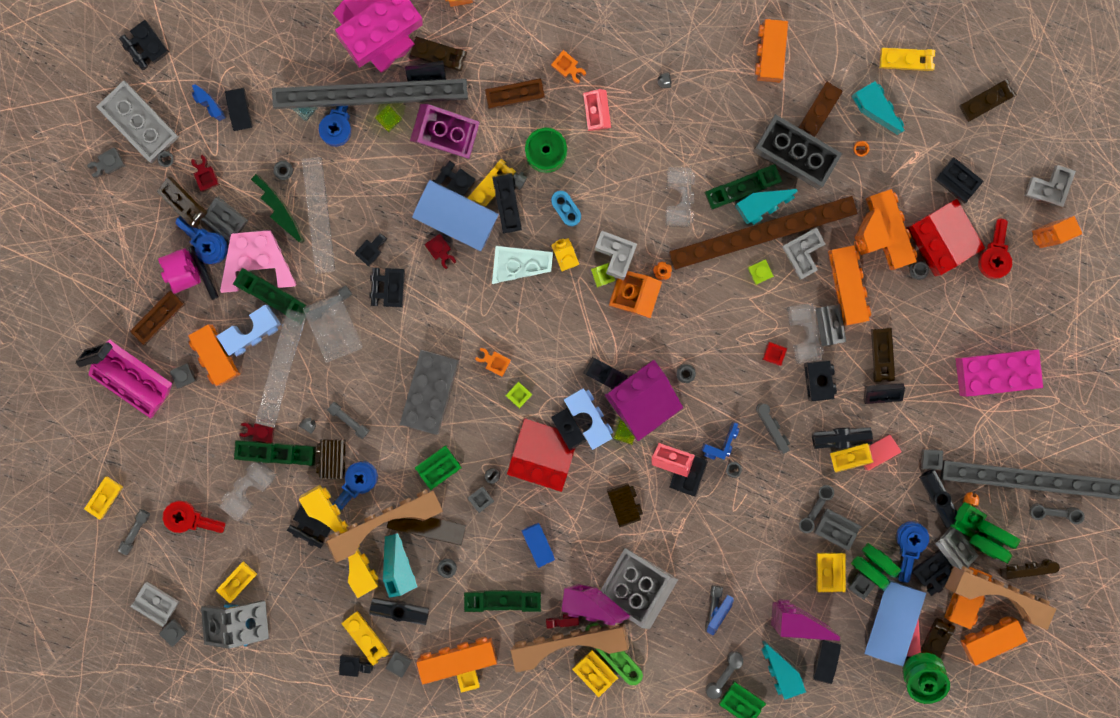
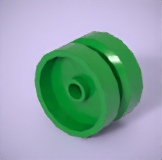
(549, 161)
(994, 542)
(877, 564)
(926, 678)

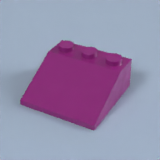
(644, 400)
(796, 623)

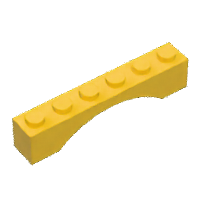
(318, 506)

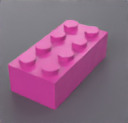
(378, 29)
(999, 373)

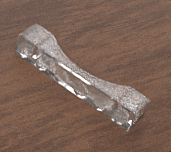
(280, 368)

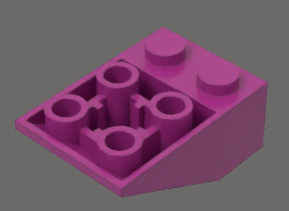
(592, 604)

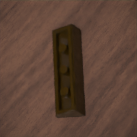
(430, 528)

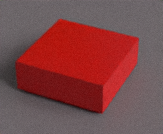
(774, 353)

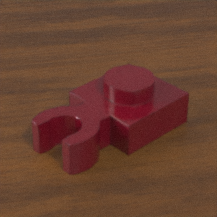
(205, 176)
(439, 249)
(260, 432)
(562, 621)

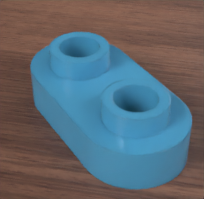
(566, 208)

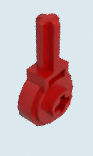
(996, 251)
(191, 520)

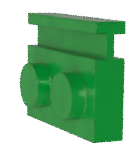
(438, 467)
(968, 519)
(741, 702)

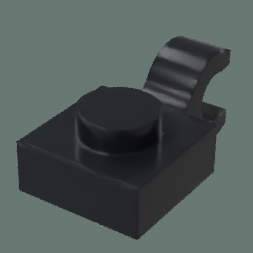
(369, 251)
(351, 665)

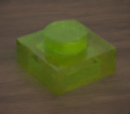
(388, 118)
(623, 433)

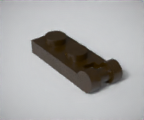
(435, 52)
(986, 100)
(182, 202)
(883, 354)
(1030, 569)
(934, 642)

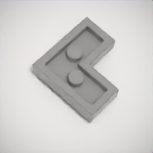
(1055, 190)
(799, 250)
(621, 253)

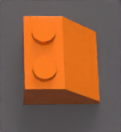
(872, 233)
(636, 294)

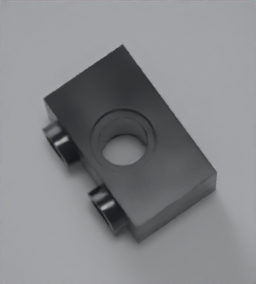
(812, 372)

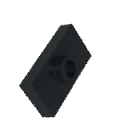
(426, 72)
(94, 354)
(884, 393)
(568, 429)

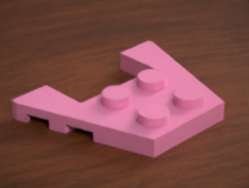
(254, 252)

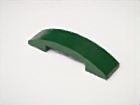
(743, 187)
(267, 292)
(502, 600)

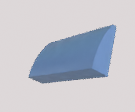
(455, 215)
(895, 623)

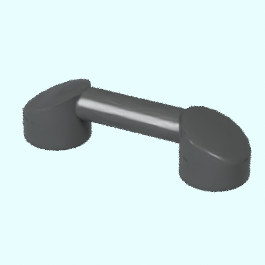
(1072, 514)
(807, 524)
(735, 661)

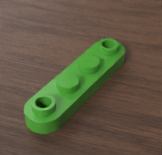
(621, 663)

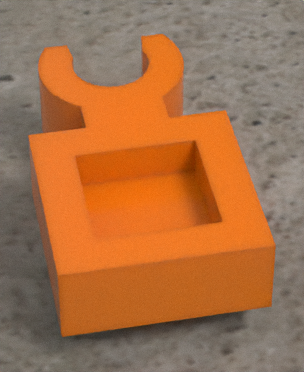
(567, 65)
(496, 363)

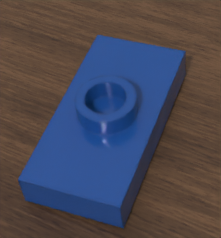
(719, 615)

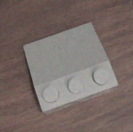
(638, 588)

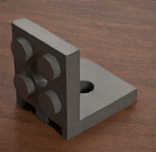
(227, 626)

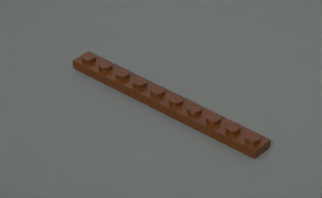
(763, 232)

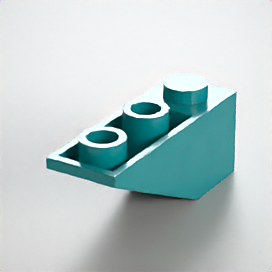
(874, 105)
(759, 203)
(396, 568)
(788, 678)

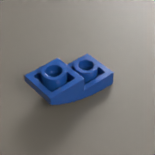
(205, 99)
(538, 545)

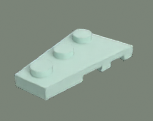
(519, 262)

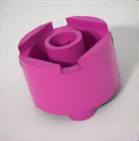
(179, 270)

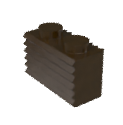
(332, 458)
(624, 504)

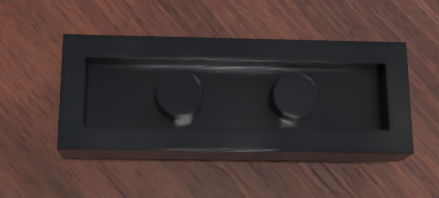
(507, 203)

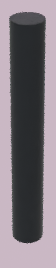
(204, 274)

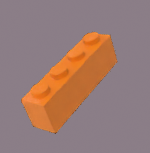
(901, 251)
(849, 285)
(457, 660)

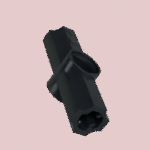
(842, 437)
(935, 488)
(386, 609)

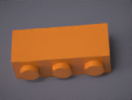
(771, 50)
(1056, 232)
(213, 355)
(965, 610)
(993, 640)

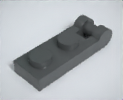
(772, 427)

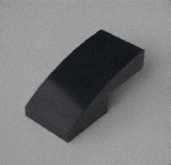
(238, 109)
(604, 373)
(827, 662)

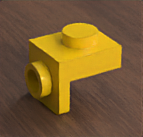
(565, 254)

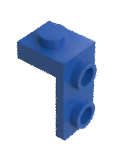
(712, 452)

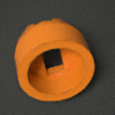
(859, 152)
(972, 499)

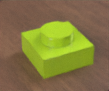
(760, 272)
(600, 275)
(518, 394)

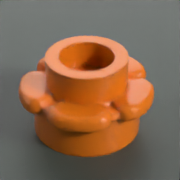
(657, 271)

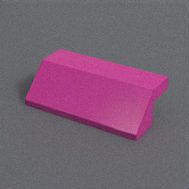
(349, 9)
(131, 380)

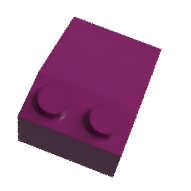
(444, 131)

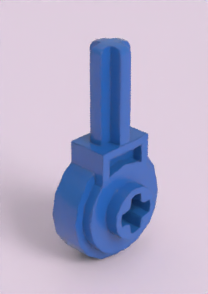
(337, 119)
(209, 246)
(353, 485)
(910, 549)

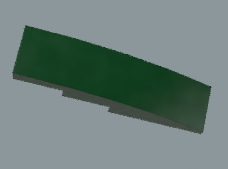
(281, 213)
(274, 453)

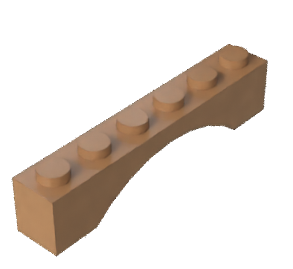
(347, 543)
(968, 585)
(608, 639)

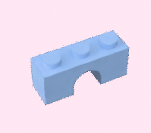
(263, 323)
(598, 432)

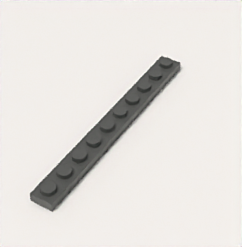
(369, 94)
(1030, 479)

